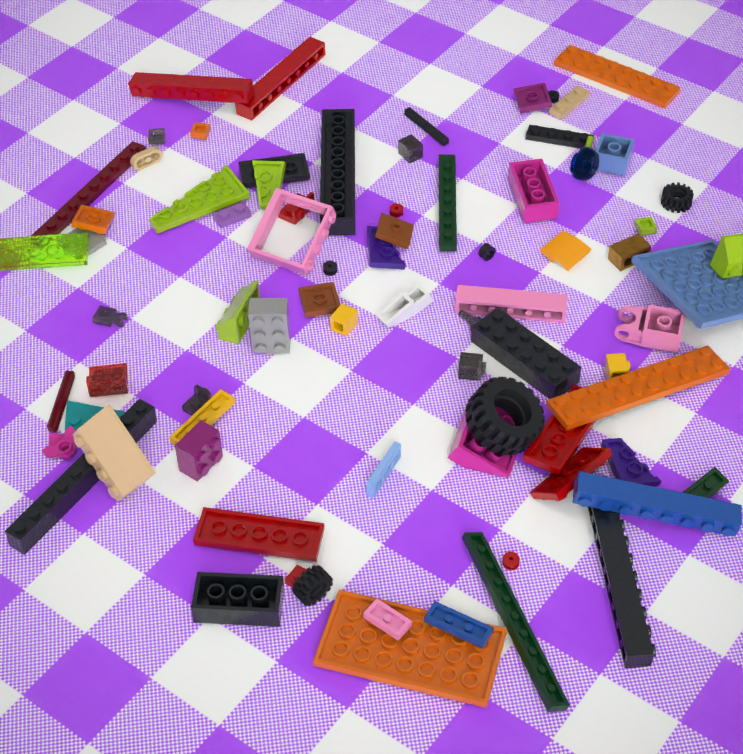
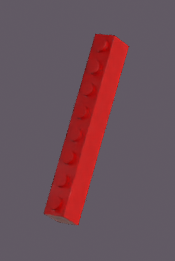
(282, 77)
(191, 87)

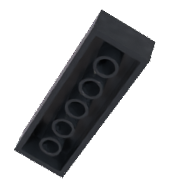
(525, 354)

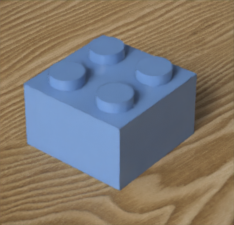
(614, 153)

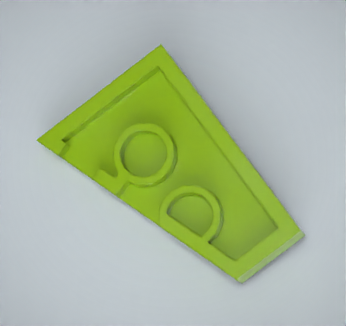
(268, 177)

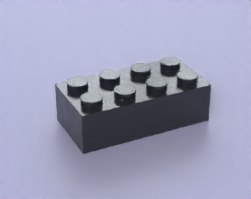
(238, 599)

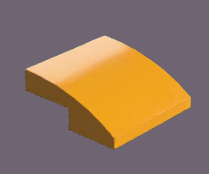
(565, 250)

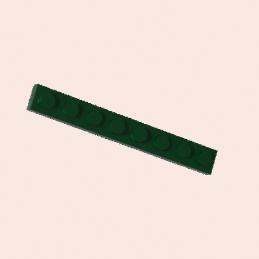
(447, 203)

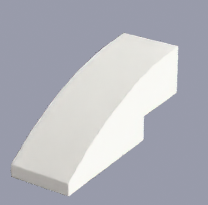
(405, 306)

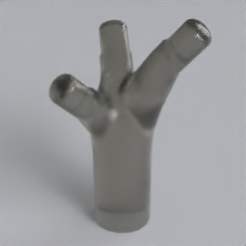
(469, 318)

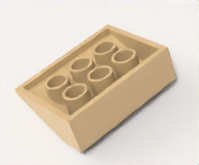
(113, 453)

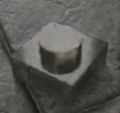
(156, 136)

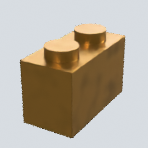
(622, 252)

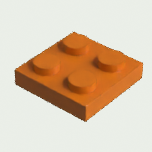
(93, 219)

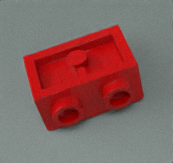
(294, 213)

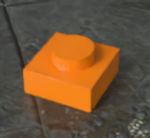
(200, 130)

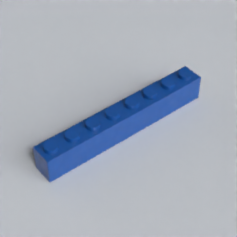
(657, 504)

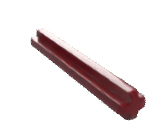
(60, 401)

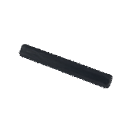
(426, 126)

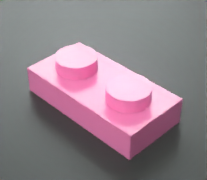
(387, 619)

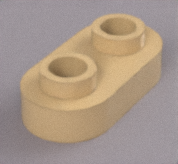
(146, 158)

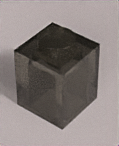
(410, 148)
(471, 366)

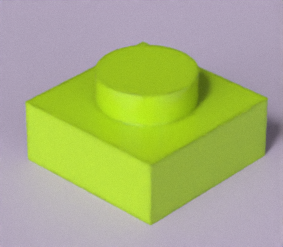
(645, 226)

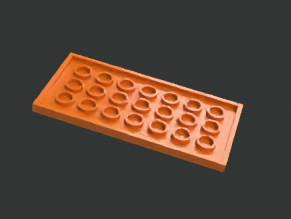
(420, 661)

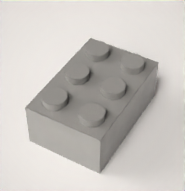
(269, 325)

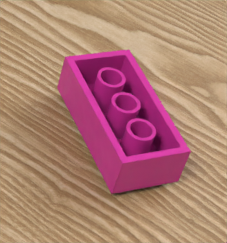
(533, 190)

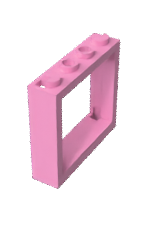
(269, 218)

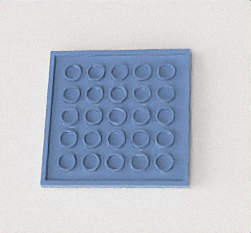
(693, 284)

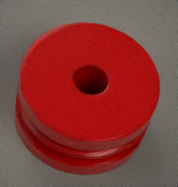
(396, 210)
(511, 561)

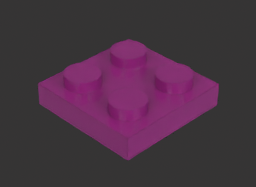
(532, 97)

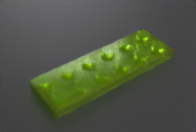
(44, 251)

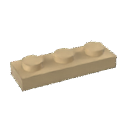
(569, 102)

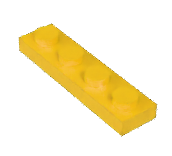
(209, 413)

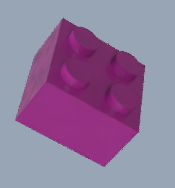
(199, 450)

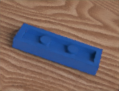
(458, 624)

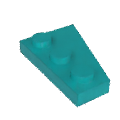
(80, 413)

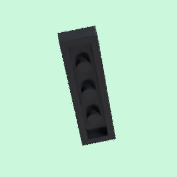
(556, 136)

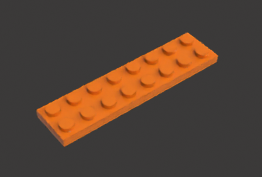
(617, 76)

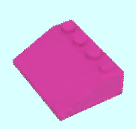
(471, 455)

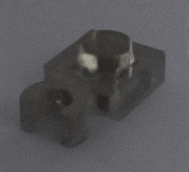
(107, 316)

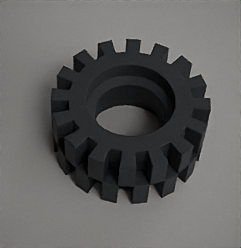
(684, 199)
(312, 585)

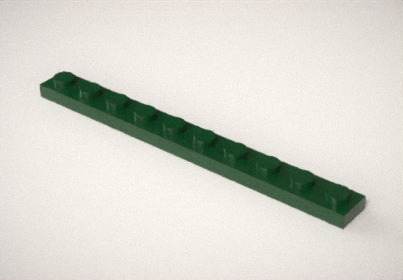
(516, 623)

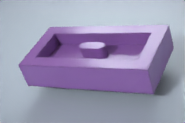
(232, 215)

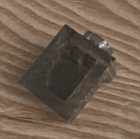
(200, 397)

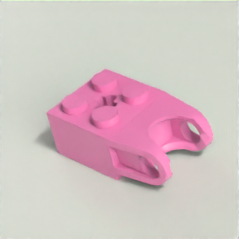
(652, 327)

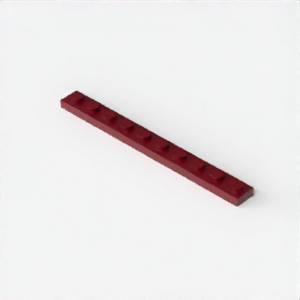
(90, 191)

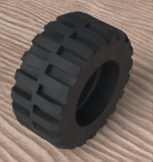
(491, 428)

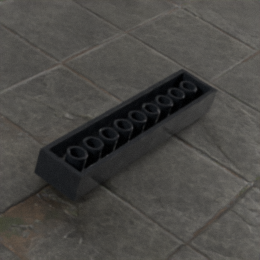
(338, 168)

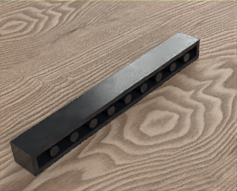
(71, 486)
(622, 589)

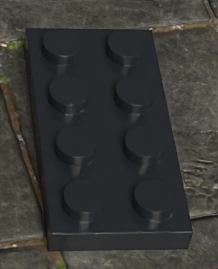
(295, 169)

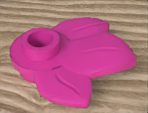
(61, 444)

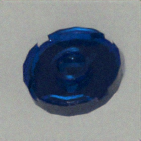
(584, 164)

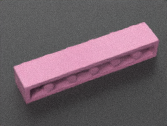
(515, 303)

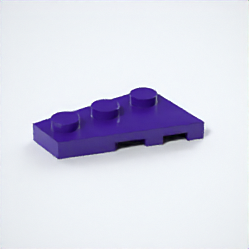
(382, 253)
(626, 465)

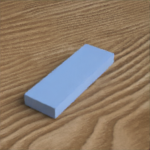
(383, 469)

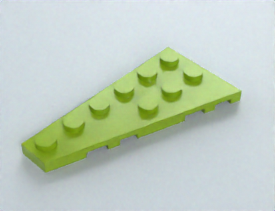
(205, 198)

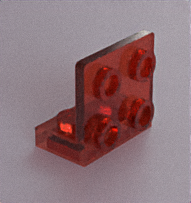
(107, 380)

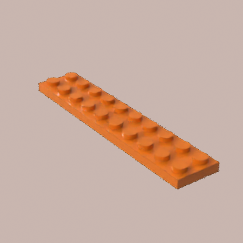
(637, 387)

